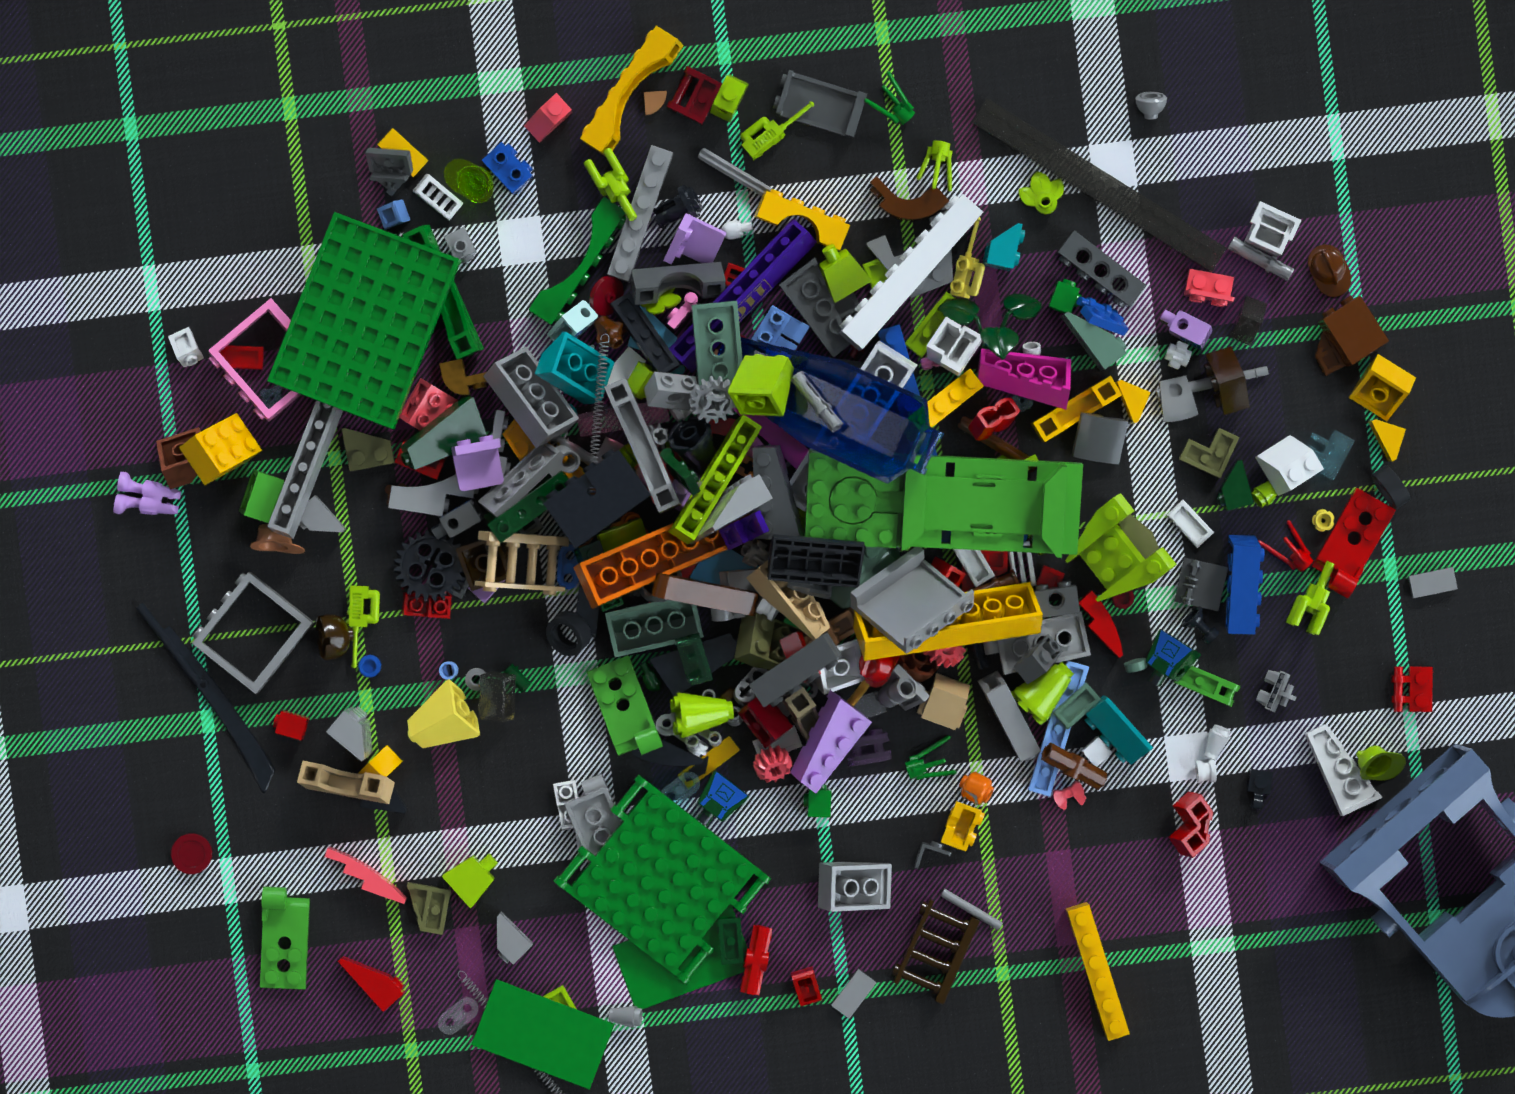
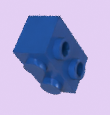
(508, 168)

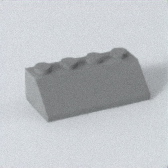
(353, 732)

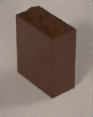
(1352, 330)

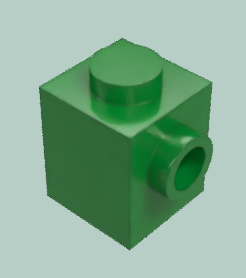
(1064, 296)
(818, 803)

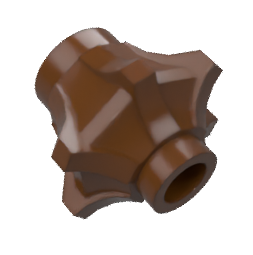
(614, 329)

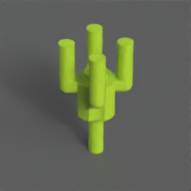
(612, 182)
(1313, 603)

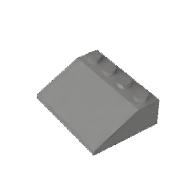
(735, 503)

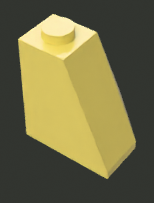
(443, 718)

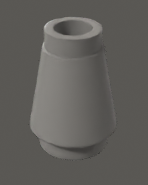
(626, 1016)

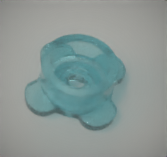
(266, 394)

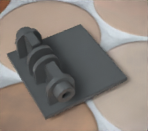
(1201, 584)

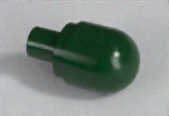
(651, 677)

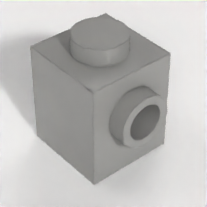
(461, 245)

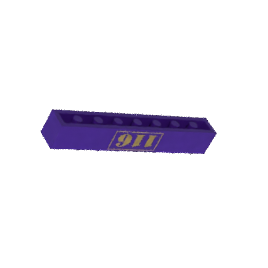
(753, 283)

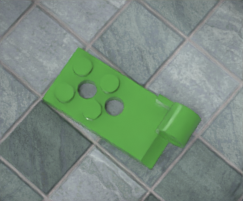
(631, 727)
(284, 918)

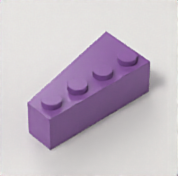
(829, 741)

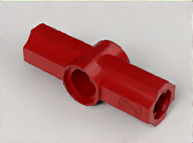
(756, 960)

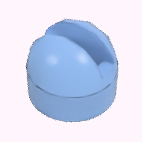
(444, 670)

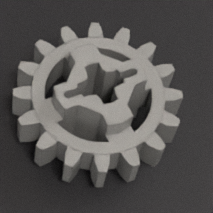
(711, 399)

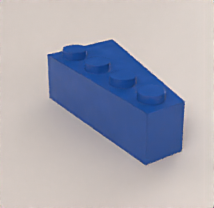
(1243, 584)

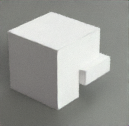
(1271, 229)
(953, 346)

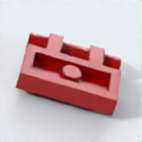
(1419, 689)

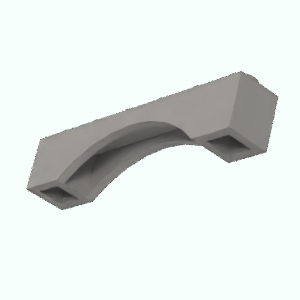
(643, 205)
(642, 445)

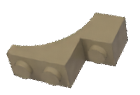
(802, 711)

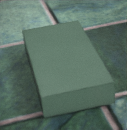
(1076, 705)

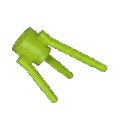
(939, 151)

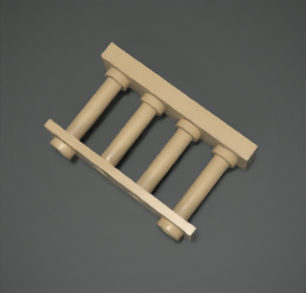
(533, 543)

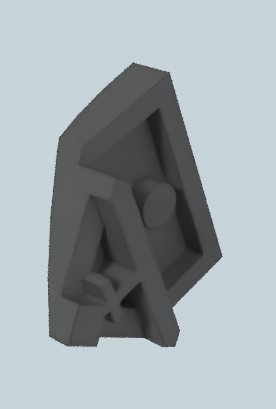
(389, 167)

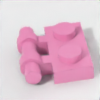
(677, 316)

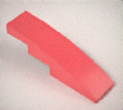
(373, 880)

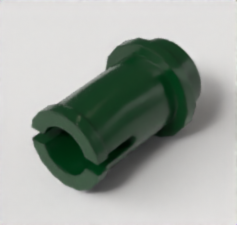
(521, 681)

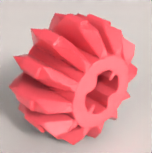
(772, 764)

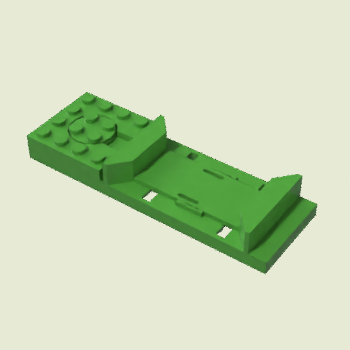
(983, 505)

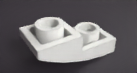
(564, 793)

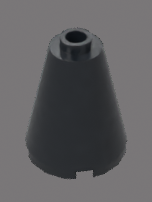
(693, 443)

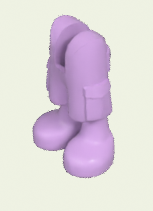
(152, 495)

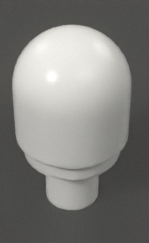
(736, 229)

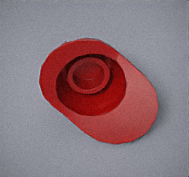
(878, 670)

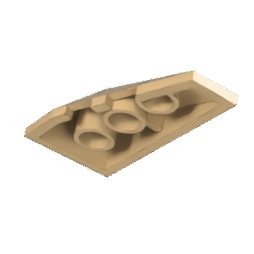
(794, 605)

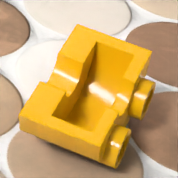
(961, 826)

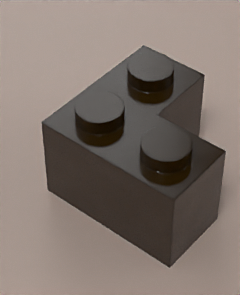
(1227, 380)

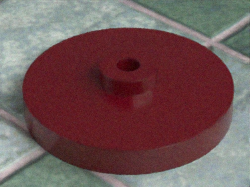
(603, 293)
(191, 853)

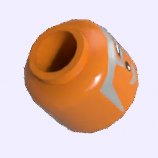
(976, 788)

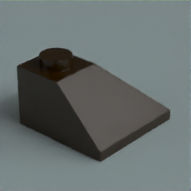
(474, 562)

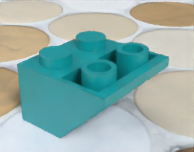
(1002, 251)

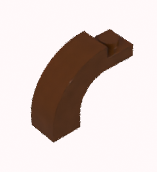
(908, 210)

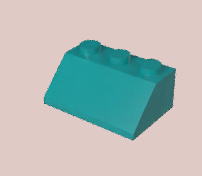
(573, 368)
(1117, 731)

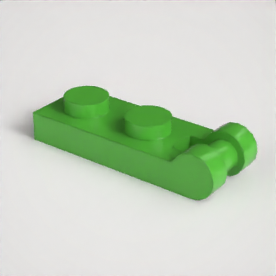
(1208, 685)

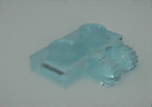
(1334, 453)

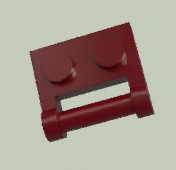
(701, 98)

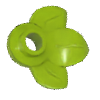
(1042, 189)
(666, 300)

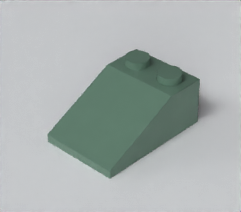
(1098, 343)

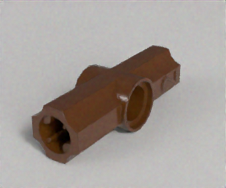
(1074, 766)

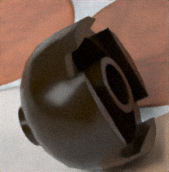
(333, 636)

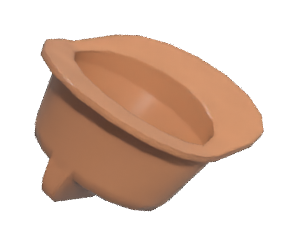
(272, 541)

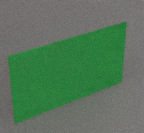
(652, 983)
(543, 1034)

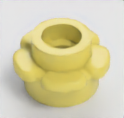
(1329, 518)

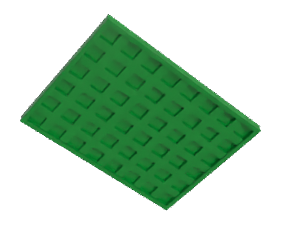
(364, 320)

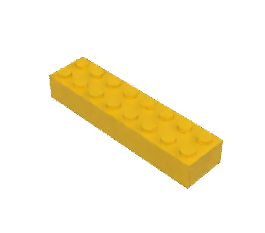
(995, 616)

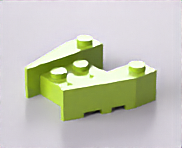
(1114, 556)

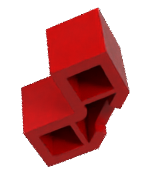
(1193, 834)

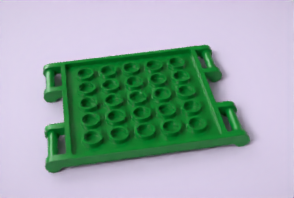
(662, 879)

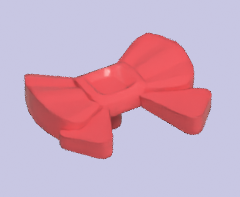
(1075, 790)

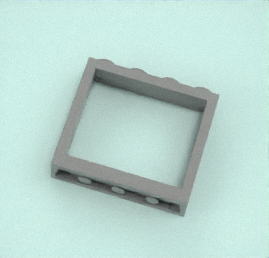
(216, 615)

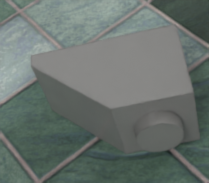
(319, 517)
(510, 940)

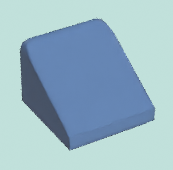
(393, 214)

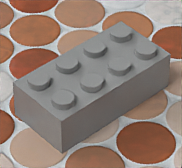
(530, 399)

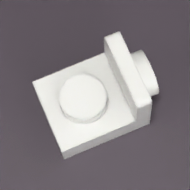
(185, 347)

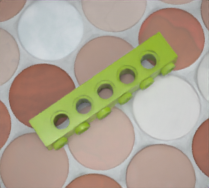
(715, 479)

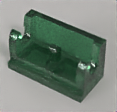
(694, 659)

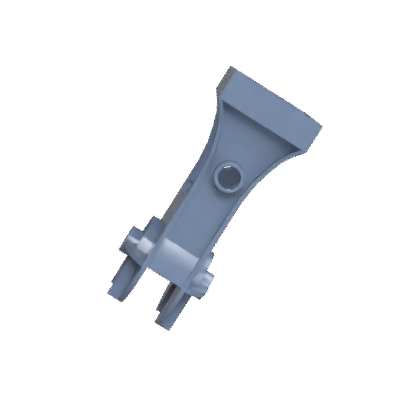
(1478, 944)

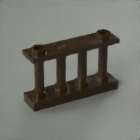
(958, 948)

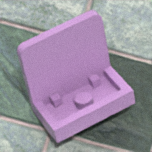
(477, 463)

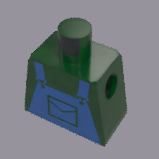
(1169, 658)
(719, 798)

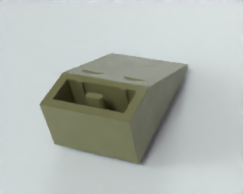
(759, 641)

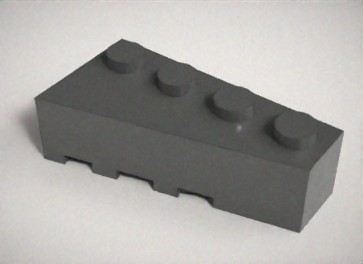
(781, 511)
(795, 670)

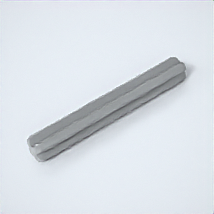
(733, 172)

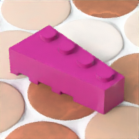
(1027, 376)

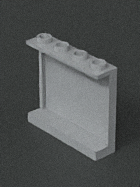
(910, 601)

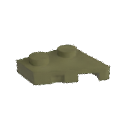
(366, 450)
(430, 906)

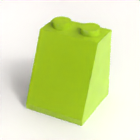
(762, 385)

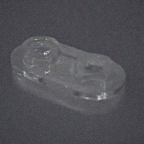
(458, 1015)

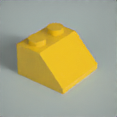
(1382, 387)

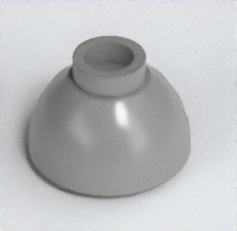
(1151, 103)

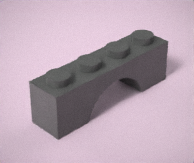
(702, 278)

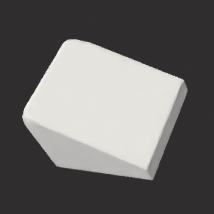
(1096, 751)

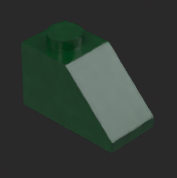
(1235, 488)

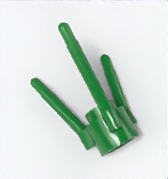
(902, 110)
(917, 768)

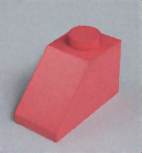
(548, 117)

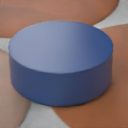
(369, 666)

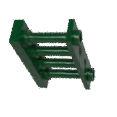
(525, 509)

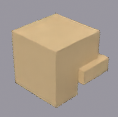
(946, 702)

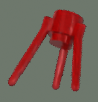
(1300, 557)

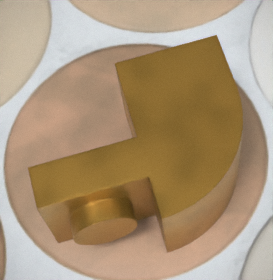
(456, 379)

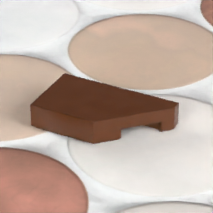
(1327, 356)

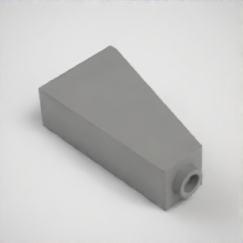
(1009, 716)

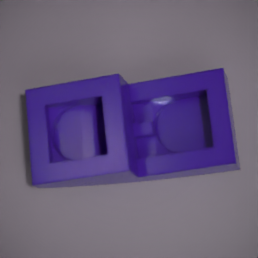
(744, 530)

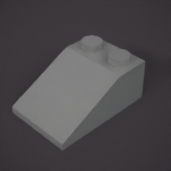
(854, 886)

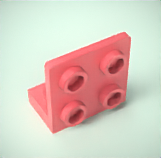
(1209, 286)
(425, 404)

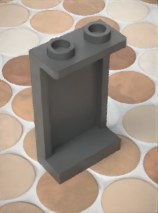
(834, 106)

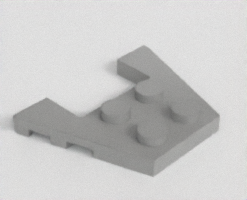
(939, 276)

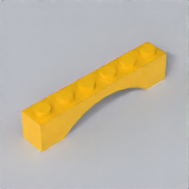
(657, 52)
(1097, 971)

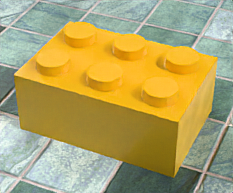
(220, 449)

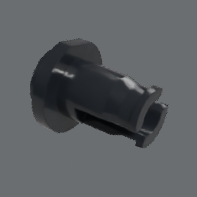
(678, 206)

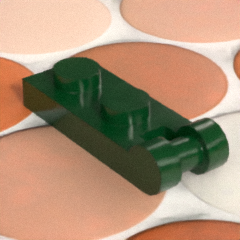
(680, 471)

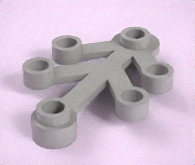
(707, 734)

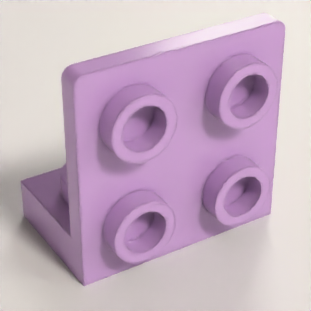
(695, 240)

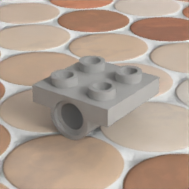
(902, 690)

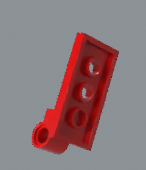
(1350, 558)

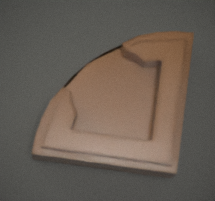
(654, 101)

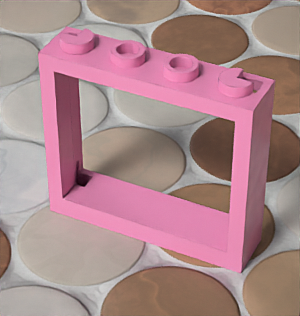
(233, 377)

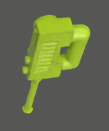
(768, 138)
(356, 613)

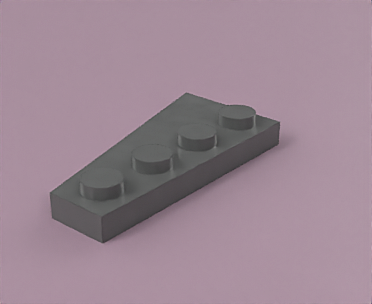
(814, 303)

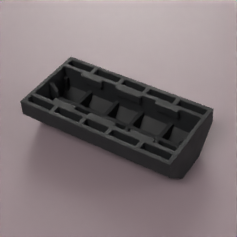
(815, 560)

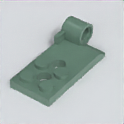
(706, 361)

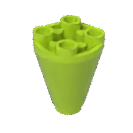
(1044, 692)
(698, 713)

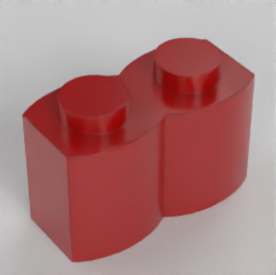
(994, 418)

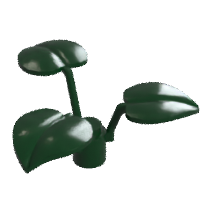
(996, 339)

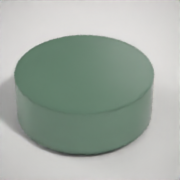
(1135, 665)

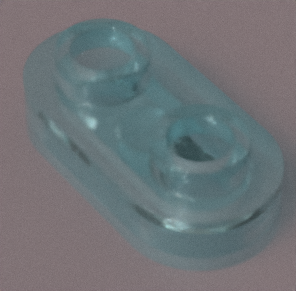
(679, 788)

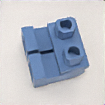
(777, 323)

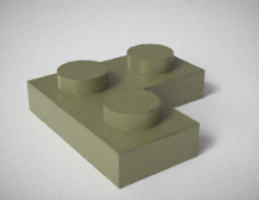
(1211, 459)

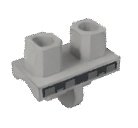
(1279, 681)

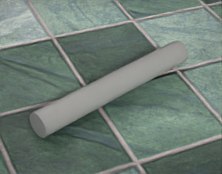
(971, 909)

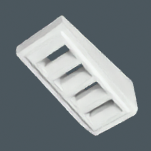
(423, 183)

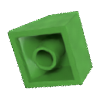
(261, 496)

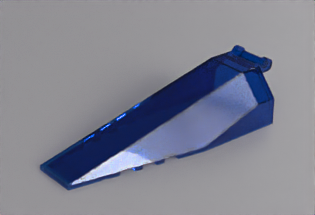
(879, 419)

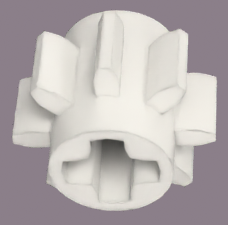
(1178, 355)

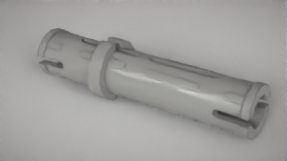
(1267, 262)
(822, 408)

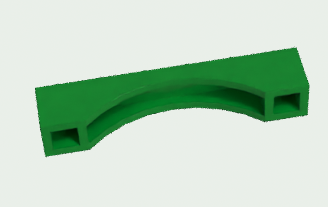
(552, 301)
(456, 318)

